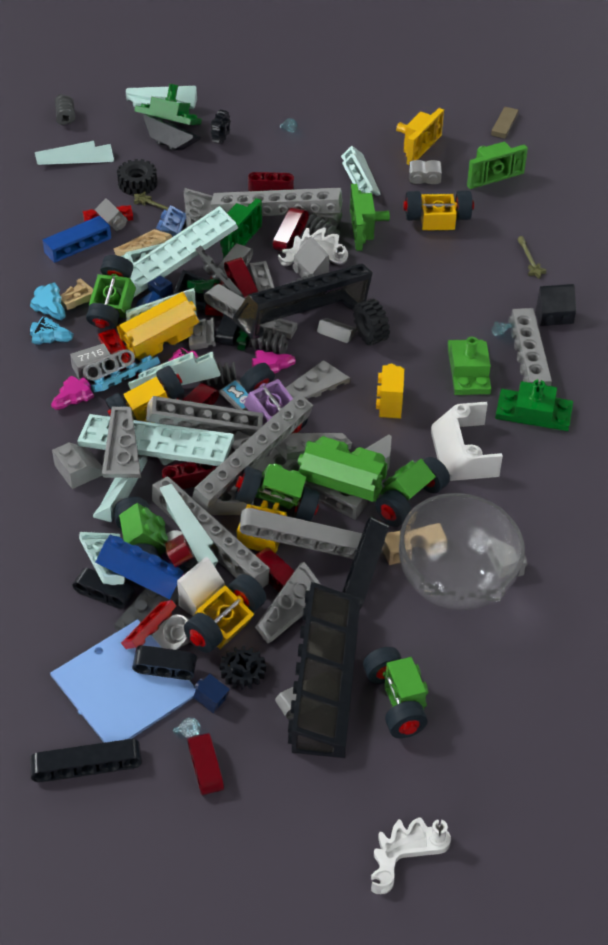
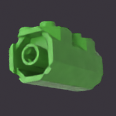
(334, 467)

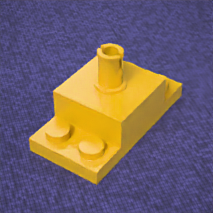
(421, 133)

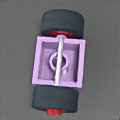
(265, 394)

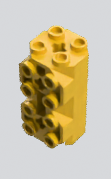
(163, 323)

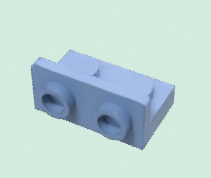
(171, 221)

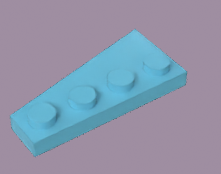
(115, 378)

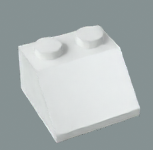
(198, 585)

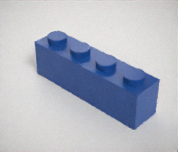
(76, 239)
(139, 566)

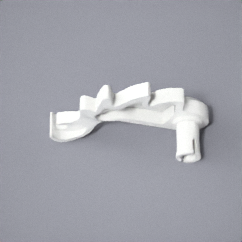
(337, 253)
(413, 842)

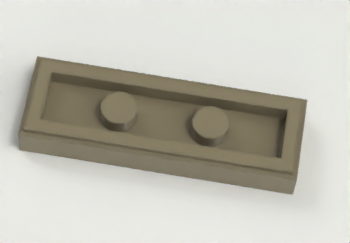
(504, 122)

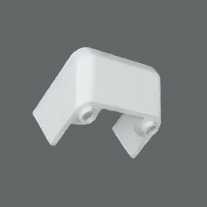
(463, 460)

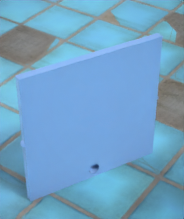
(113, 695)

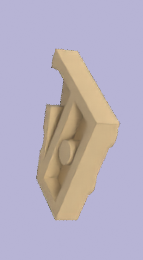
(76, 296)

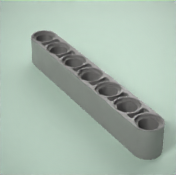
(299, 532)

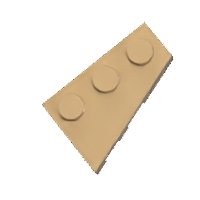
(146, 240)

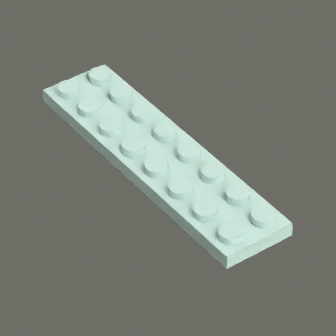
(181, 248)
(164, 441)

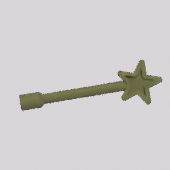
(143, 199)
(534, 269)

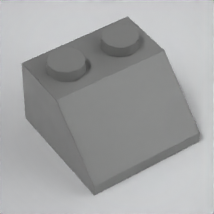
(311, 259)
(76, 464)

